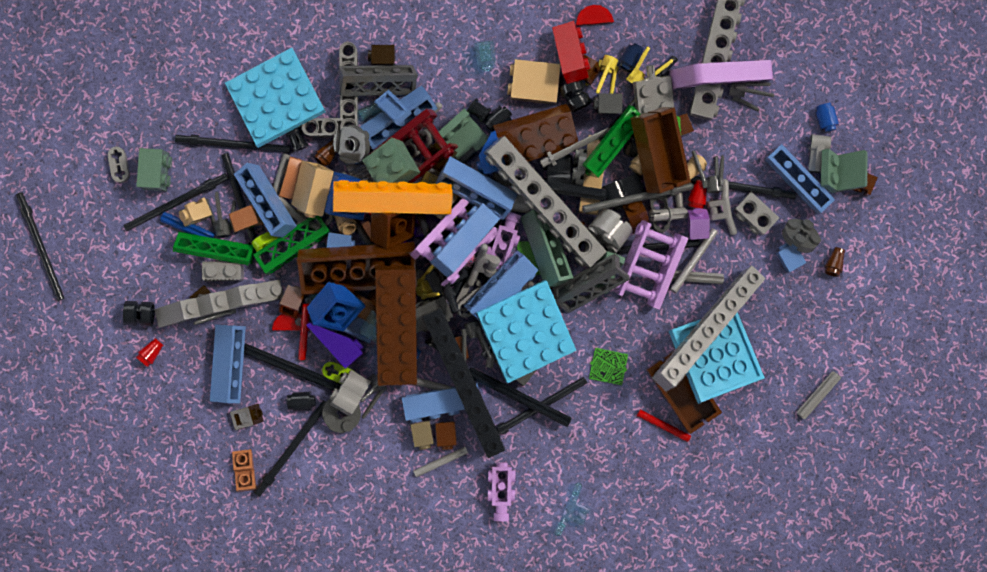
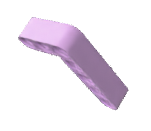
(721, 73)

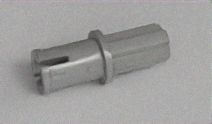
(668, 214)

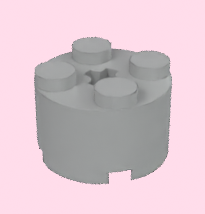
(610, 230)

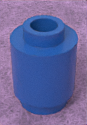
(827, 117)

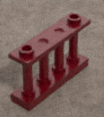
(410, 131)

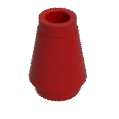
(698, 195)
(149, 353)

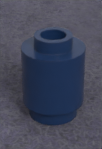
(631, 57)

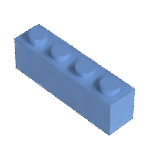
(382, 127)
(799, 179)
(477, 187)
(265, 200)
(465, 239)
(503, 283)
(227, 363)
(432, 404)

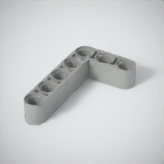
(345, 118)

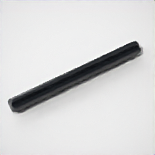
(562, 188)
(290, 367)
(520, 397)

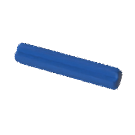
(191, 229)

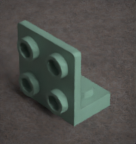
(464, 133)
(844, 170)

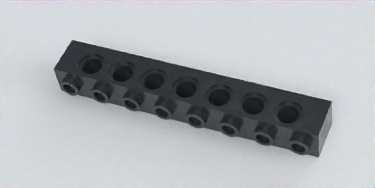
(464, 382)

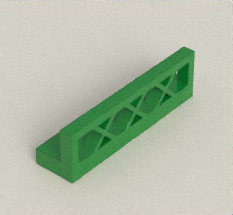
(610, 144)
(214, 248)
(292, 252)

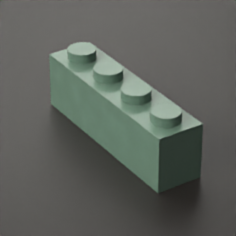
(546, 250)

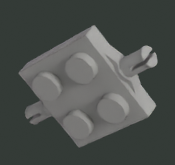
(653, 92)

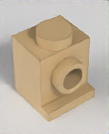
(195, 212)

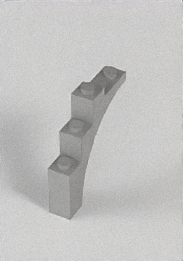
(218, 302)

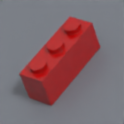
(571, 52)

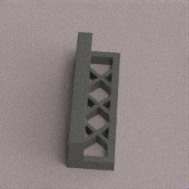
(379, 76)
(586, 281)

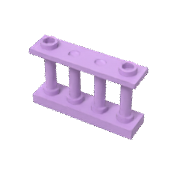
(436, 237)
(669, 264)

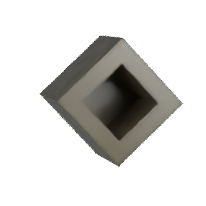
(422, 434)

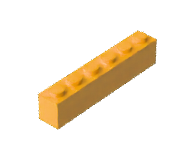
(392, 197)

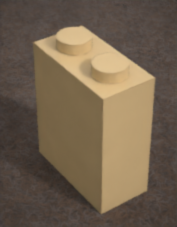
(534, 81)
(312, 189)

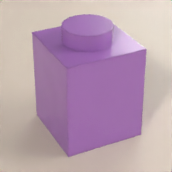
(698, 223)

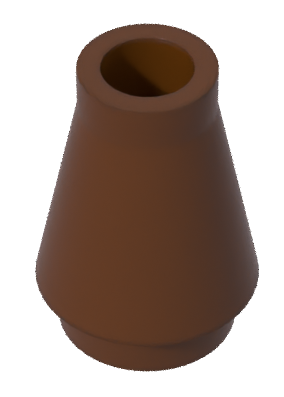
(325, 154)
(834, 265)

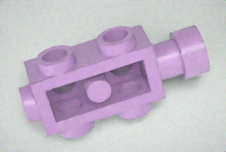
(502, 246)
(501, 485)

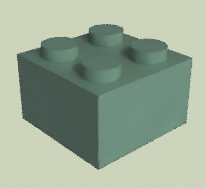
(391, 163)
(153, 169)

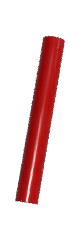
(303, 333)
(663, 425)

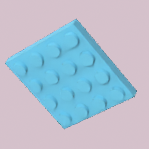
(275, 97)
(526, 331)
(724, 364)

